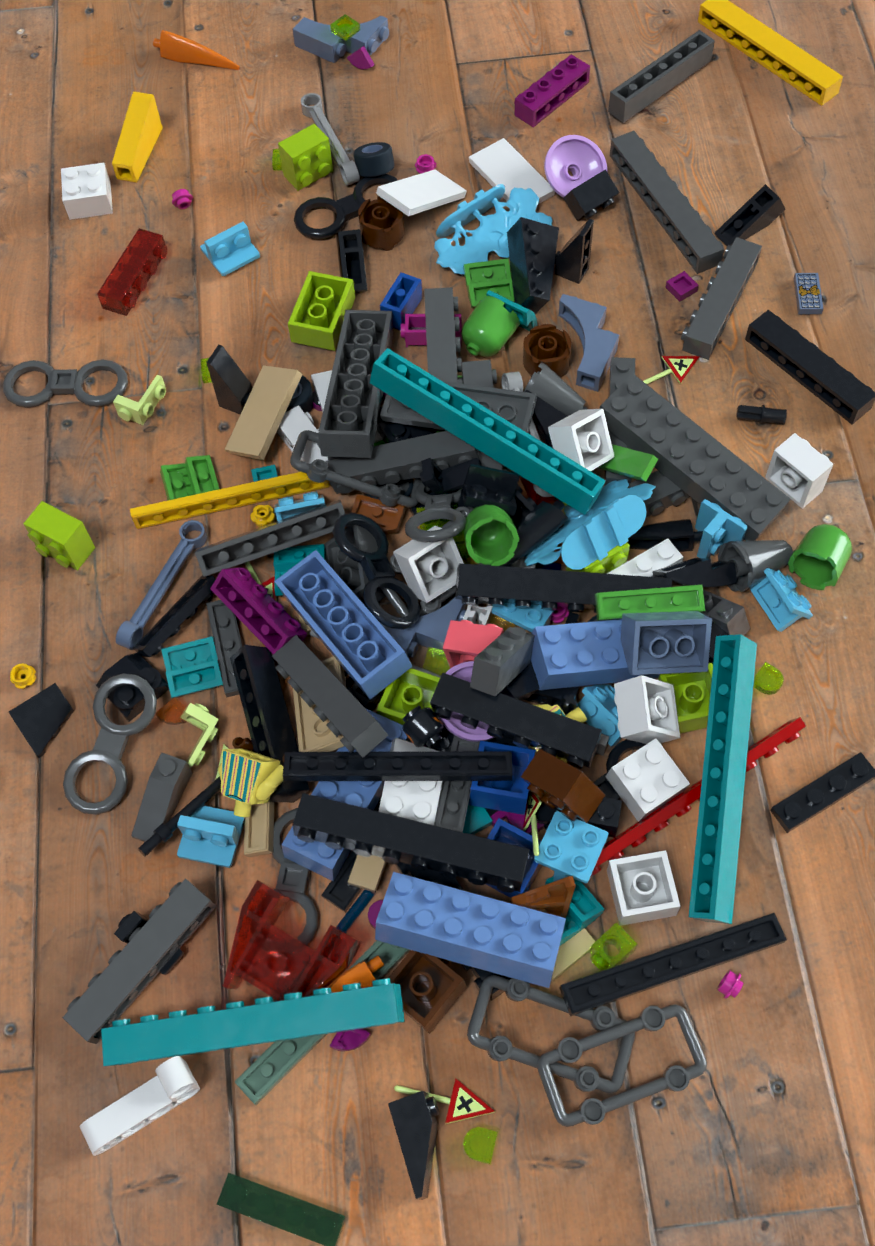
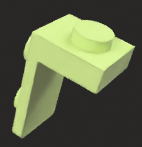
(140, 411)
(200, 717)

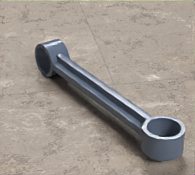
(132, 631)

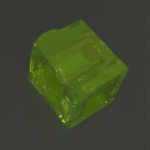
(620, 939)

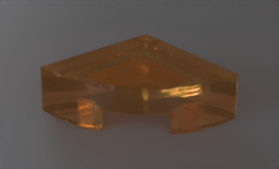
(171, 712)

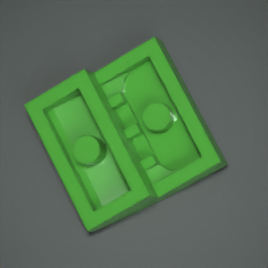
(486, 276)
(189, 478)

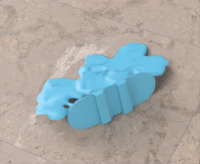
(493, 228)
(589, 537)

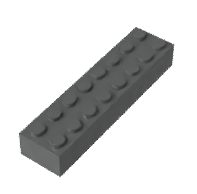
(351, 401)
(691, 456)

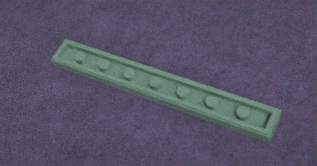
(286, 1054)

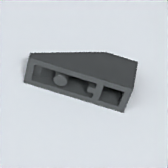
(161, 795)

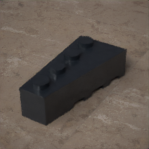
(532, 261)

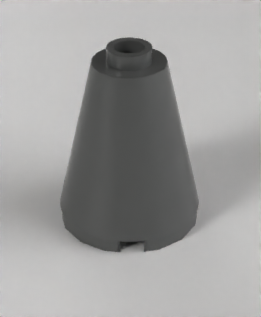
(555, 391)
(753, 558)

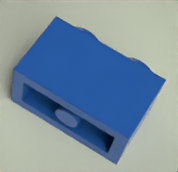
(402, 298)

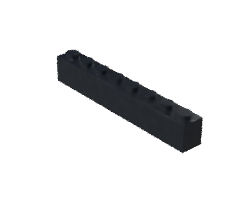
(543, 586)
(410, 842)

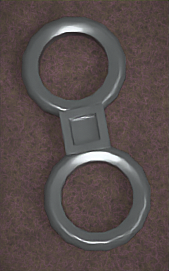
(64, 382)
(435, 508)
(110, 744)
(294, 878)

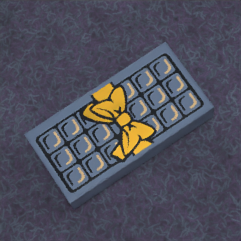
(808, 293)

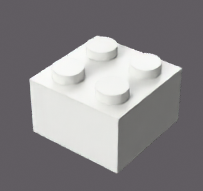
(86, 191)
(583, 438)
(798, 470)
(429, 566)
(646, 710)
(647, 779)
(412, 799)
(643, 888)

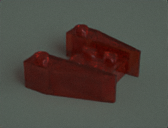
(278, 960)

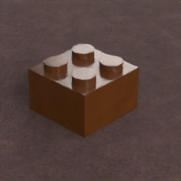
(562, 786)
(427, 988)

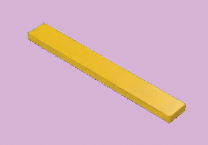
(224, 499)

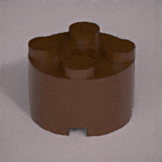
(380, 224)
(547, 346)

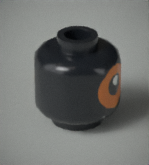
(422, 727)

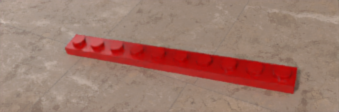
(681, 804)

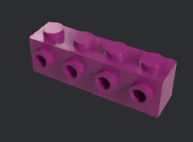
(552, 90)
(256, 608)

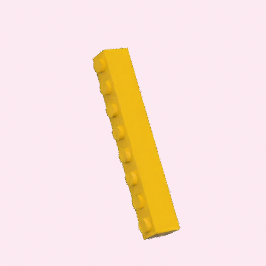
(770, 50)

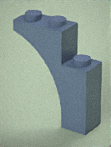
(320, 41)
(597, 344)
(429, 629)

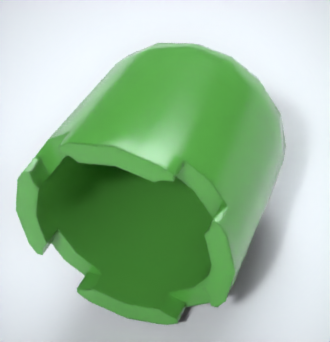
(489, 327)
(490, 535)
(821, 556)

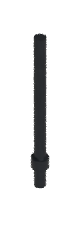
(164, 832)

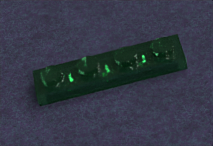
(281, 1210)

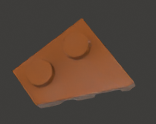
(385, 516)
(550, 898)

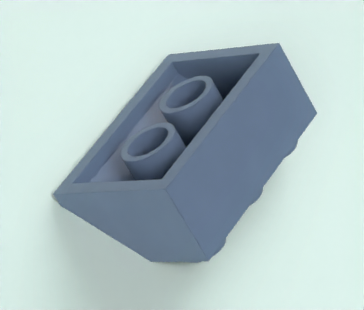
(666, 642)

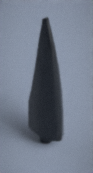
(538, 527)
(677, 531)

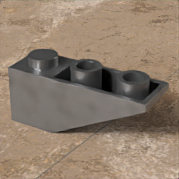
(725, 614)

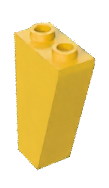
(137, 137)

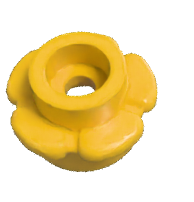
(263, 520)
(19, 671)

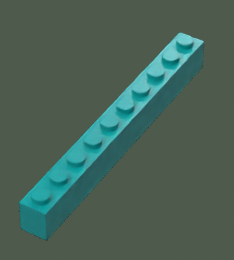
(486, 431)
(723, 780)
(253, 1024)

